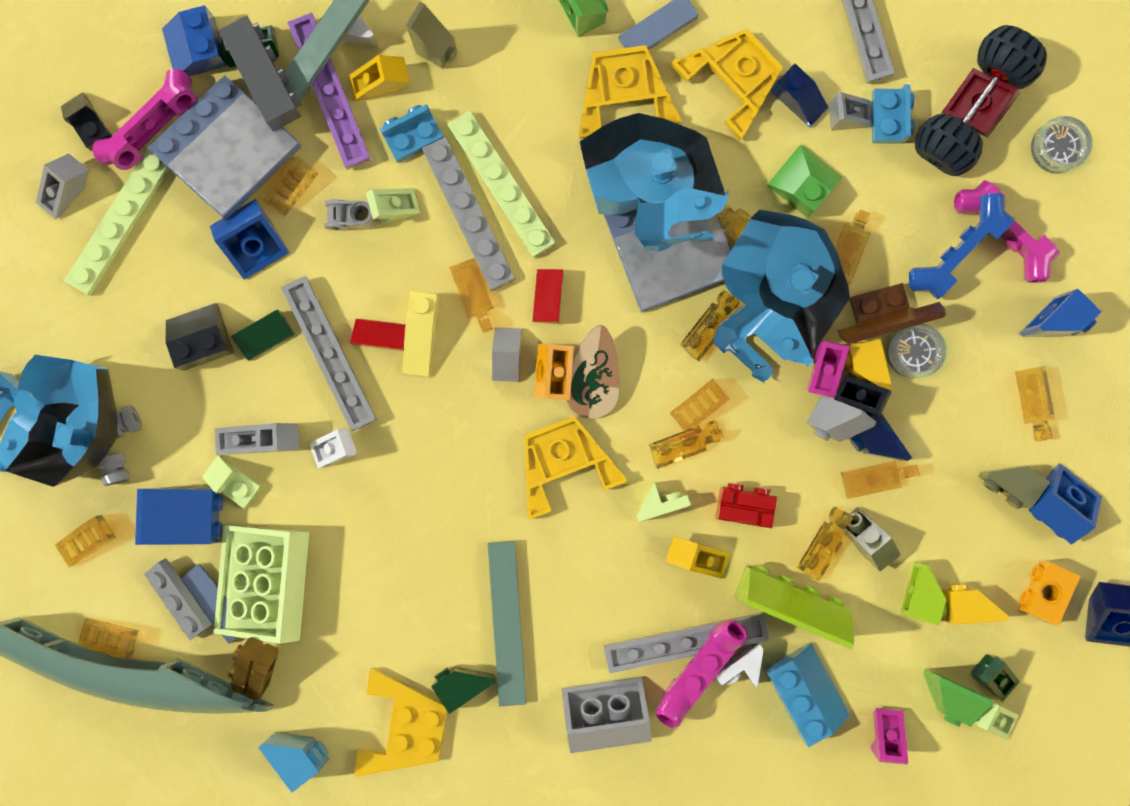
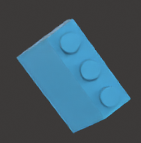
(807, 694)

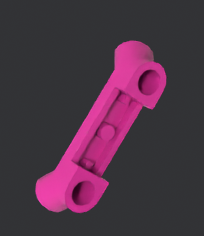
(125, 145)
(1037, 253)
(700, 672)

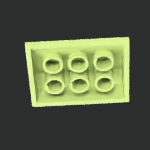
(263, 583)

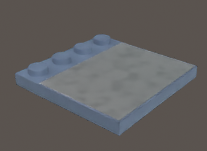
(224, 148)
(673, 271)

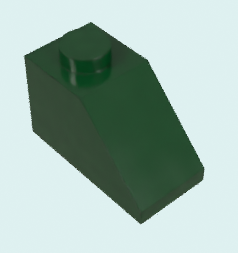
(460, 685)

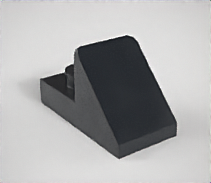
(85, 120)

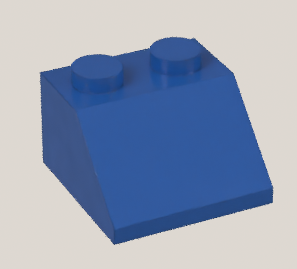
(194, 41)
(249, 239)
(1063, 316)
(1067, 505)

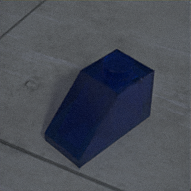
(800, 95)
(881, 442)

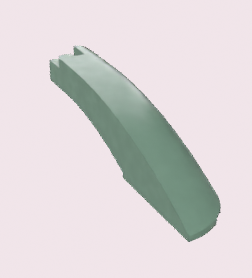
(129, 681)

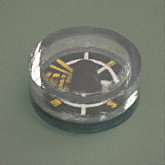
(1061, 144)
(916, 351)

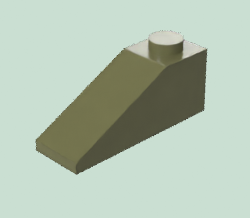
(430, 37)

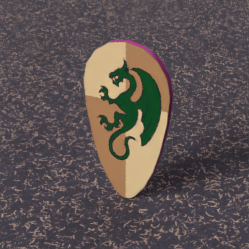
(595, 375)

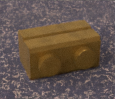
(253, 668)

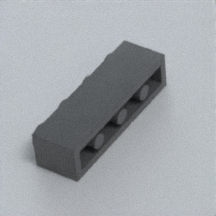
(260, 73)

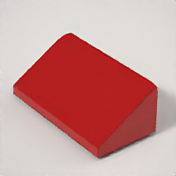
(547, 296)
(378, 334)

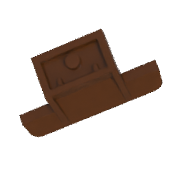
(886, 312)

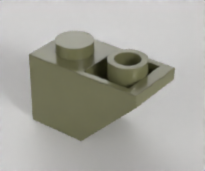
(1018, 484)
(871, 540)

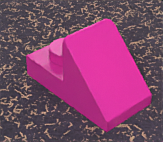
(827, 368)
(890, 736)

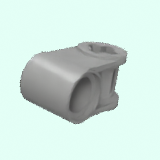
(344, 215)

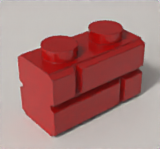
(746, 507)

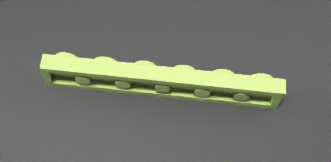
(501, 184)
(117, 223)

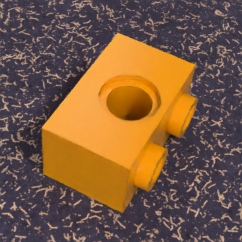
(553, 371)
(1061, 584)

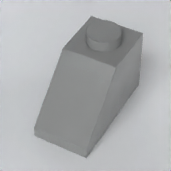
(61, 184)
(838, 420)

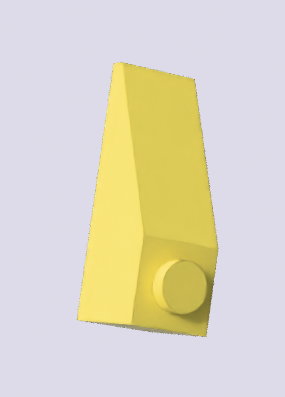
(420, 333)

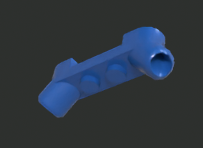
(993, 221)

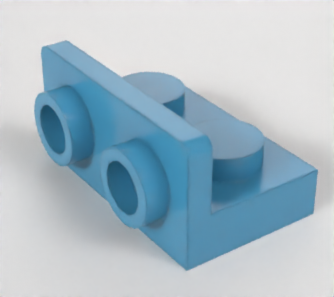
(892, 115)
(410, 132)

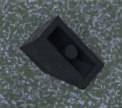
(863, 396)

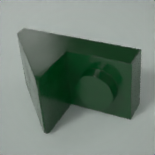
(995, 676)

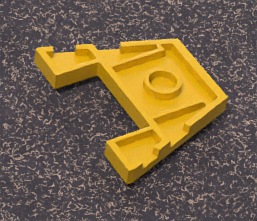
(743, 67)
(622, 78)
(558, 452)
(414, 728)

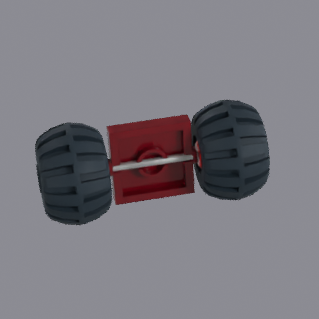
(1009, 63)

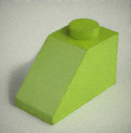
(924, 596)

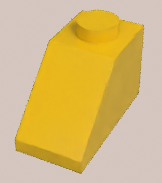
(379, 77)
(868, 363)
(697, 557)
(970, 606)

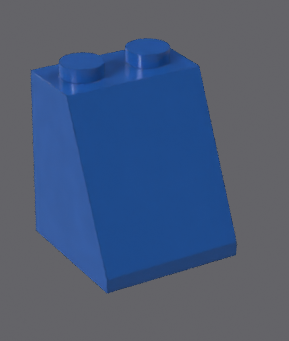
(177, 516)

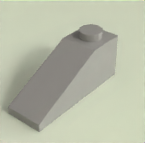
(257, 438)

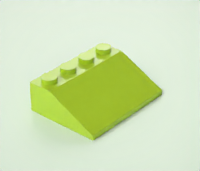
(795, 605)

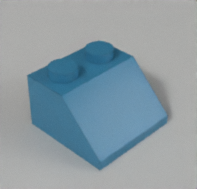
(294, 757)

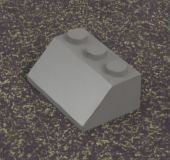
(606, 715)

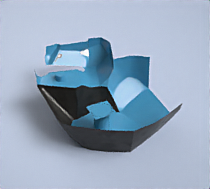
(650, 168)
(788, 287)
(60, 422)

